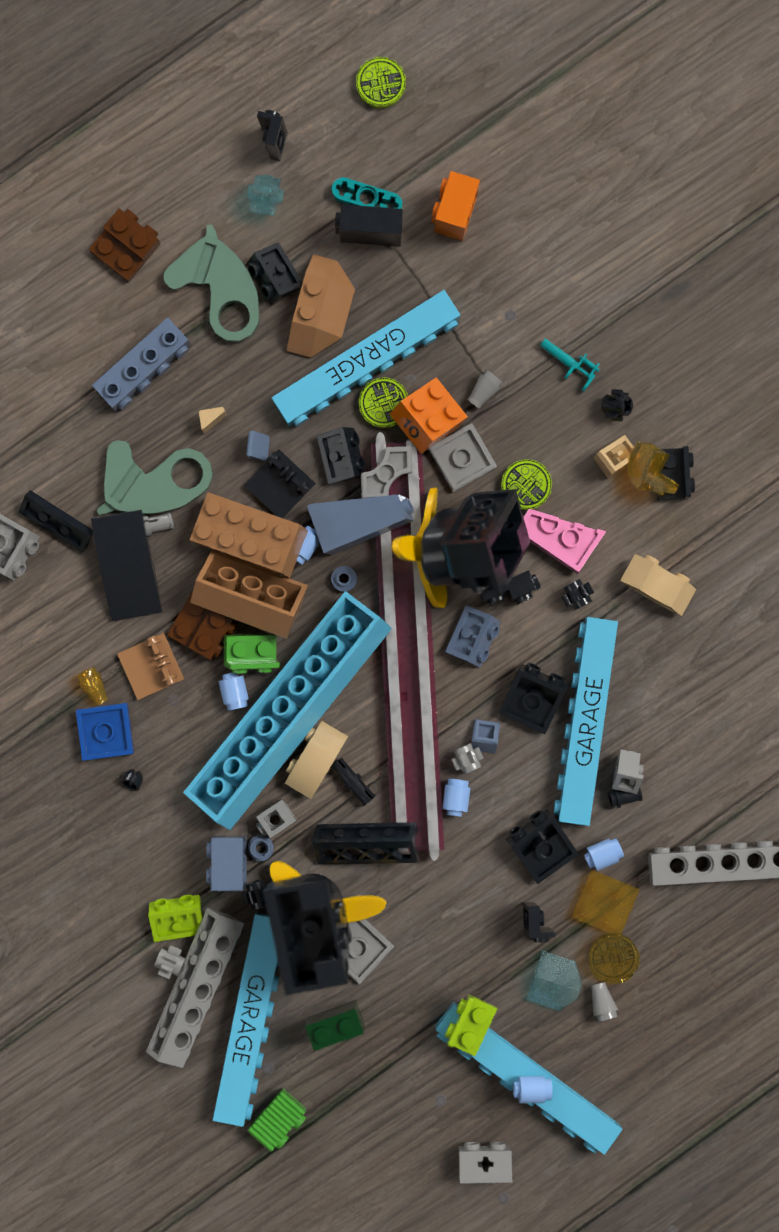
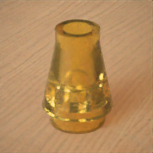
(92, 685)

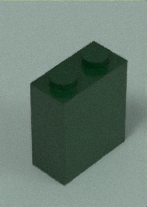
(335, 1025)

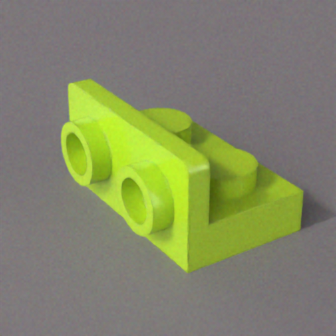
(175, 917)
(470, 1025)

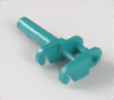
(570, 362)

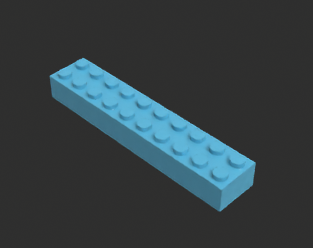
(287, 710)

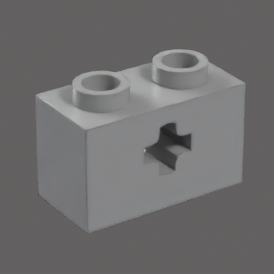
(497, 1169)

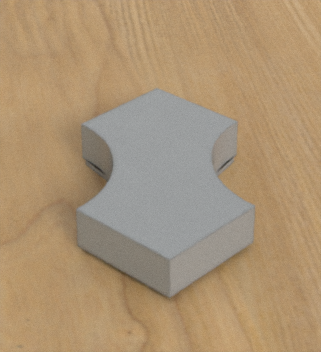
(395, 463)

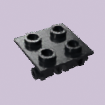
(279, 484)

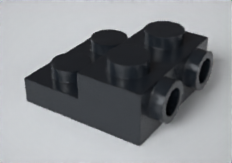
(519, 589)
(533, 697)
(541, 845)

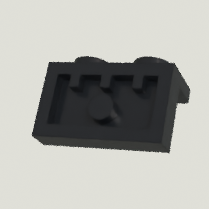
(274, 132)
(274, 273)
(341, 455)
(678, 469)
(532, 920)

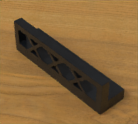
(364, 838)

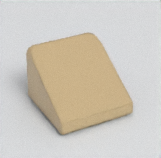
(211, 417)

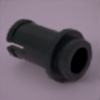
(620, 798)

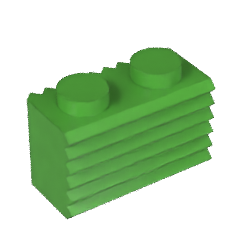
(277, 1120)

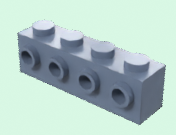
(142, 364)

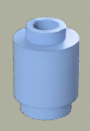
(309, 545)
(233, 691)
(456, 797)
(604, 854)
(532, 1089)

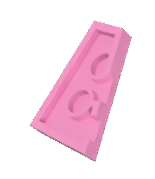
(562, 540)

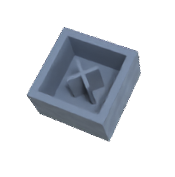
(228, 862)

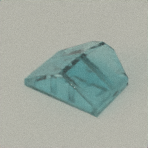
(554, 982)

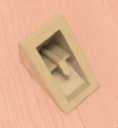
(614, 456)

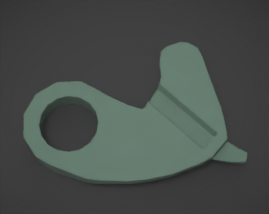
(217, 265)

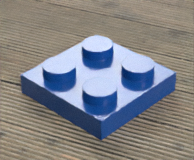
(105, 731)

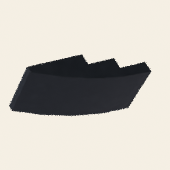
(126, 565)

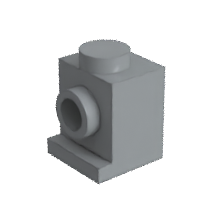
(628, 772)
(285, 815)

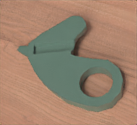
(131, 489)

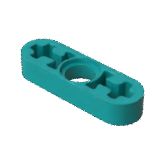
(352, 184)

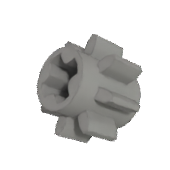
(467, 758)
(169, 962)

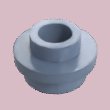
(344, 586)
(254, 853)

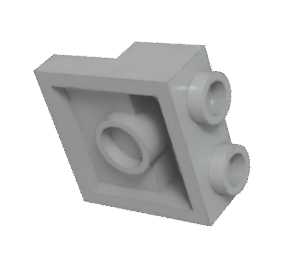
(15, 547)

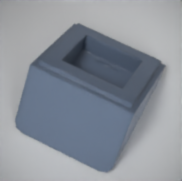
(257, 446)
(485, 735)

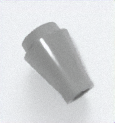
(484, 388)
(603, 1003)

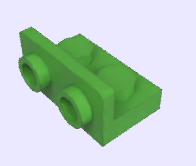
(250, 652)

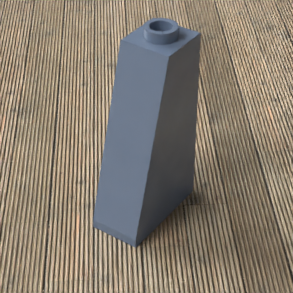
(358, 520)

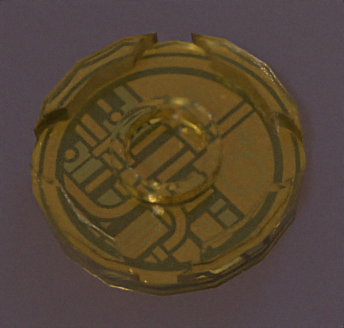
(613, 958)

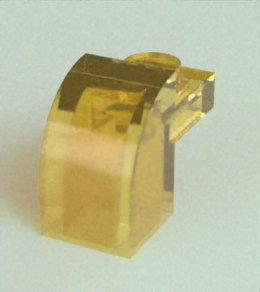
(646, 466)

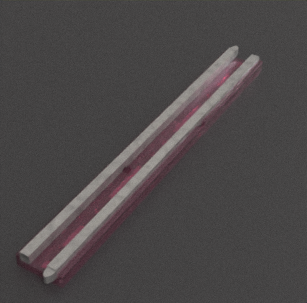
(409, 671)

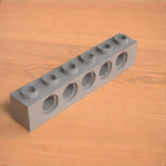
(714, 872)
(194, 988)

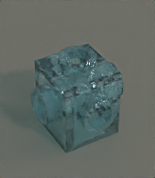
(265, 195)

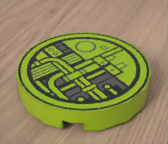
(380, 82)
(379, 400)
(530, 481)

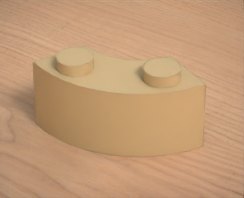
(658, 584)
(316, 759)

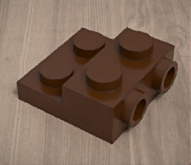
(125, 244)
(202, 629)

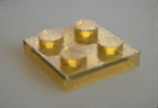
(605, 902)

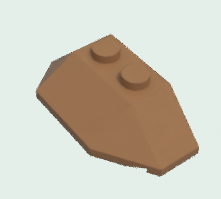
(320, 308)

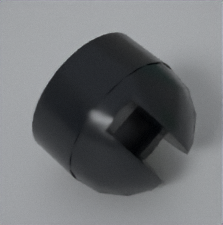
(132, 780)

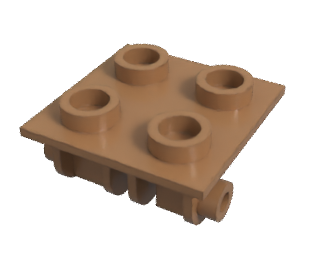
(150, 666)

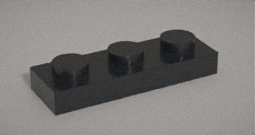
(56, 521)

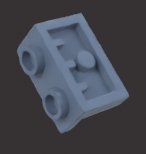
(473, 636)

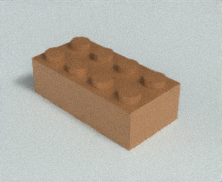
(249, 534)
(248, 593)

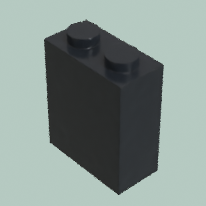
(369, 225)

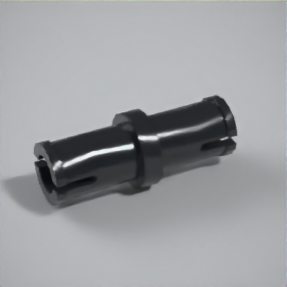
(352, 781)

